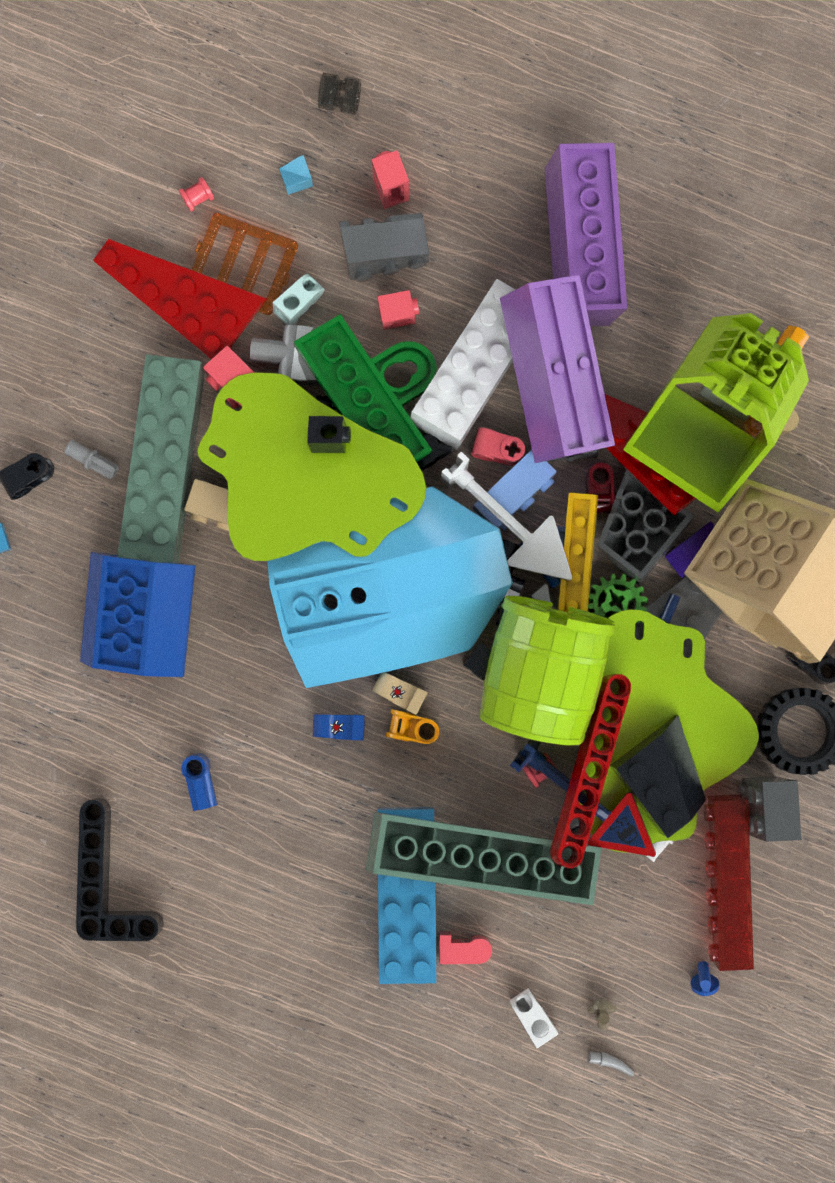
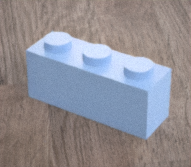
(518, 487)

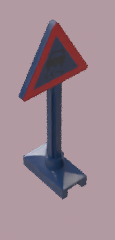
(621, 828)

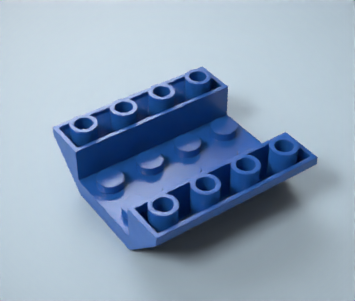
(137, 615)

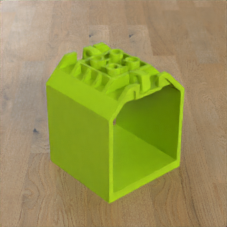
(696, 444)

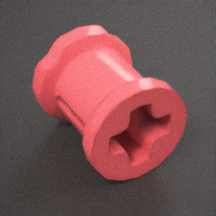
(196, 194)
(539, 777)

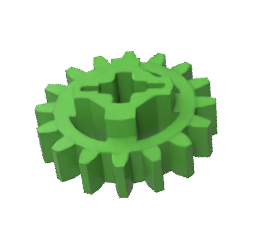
(626, 597)

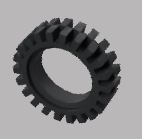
(769, 737)

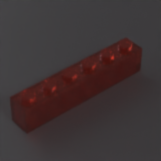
(730, 882)

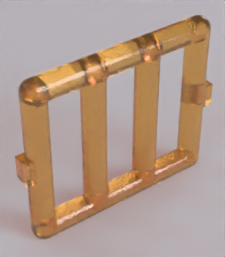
(266, 239)

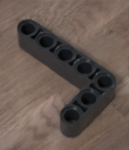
(100, 884)

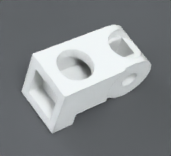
(533, 1018)

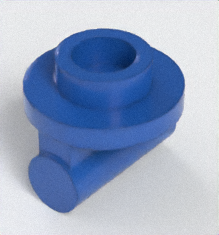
(704, 983)

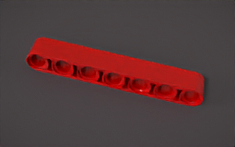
(581, 781)

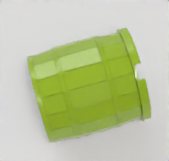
(545, 671)

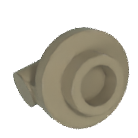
(602, 1008)

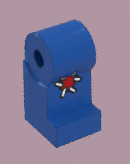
(339, 726)

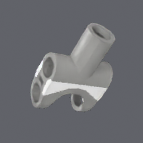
(285, 355)

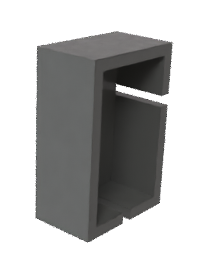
(772, 808)

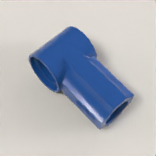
(199, 785)

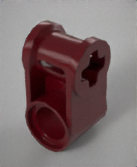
(604, 490)

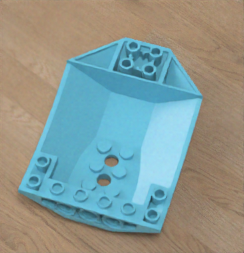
(424, 588)

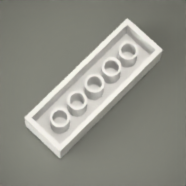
(467, 374)

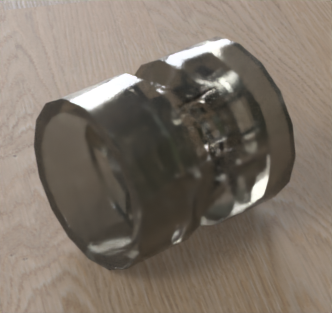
(330, 90)

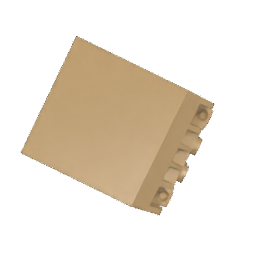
(773, 569)

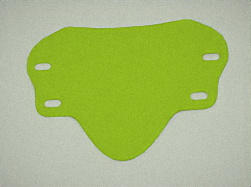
(296, 498)
(667, 685)

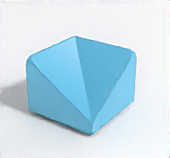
(296, 175)

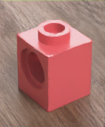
(397, 309)

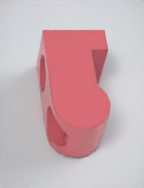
(463, 951)

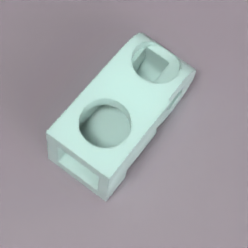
(297, 299)

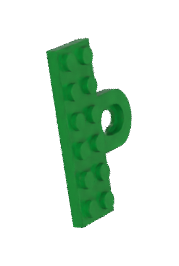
(358, 383)

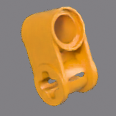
(410, 727)

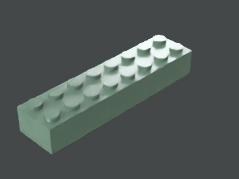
(162, 459)
(478, 859)

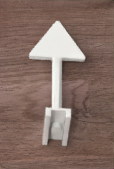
(541, 550)

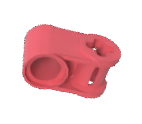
(493, 447)

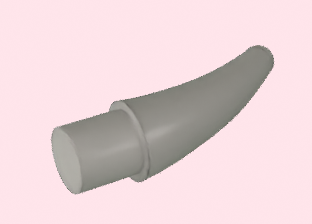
(605, 1059)

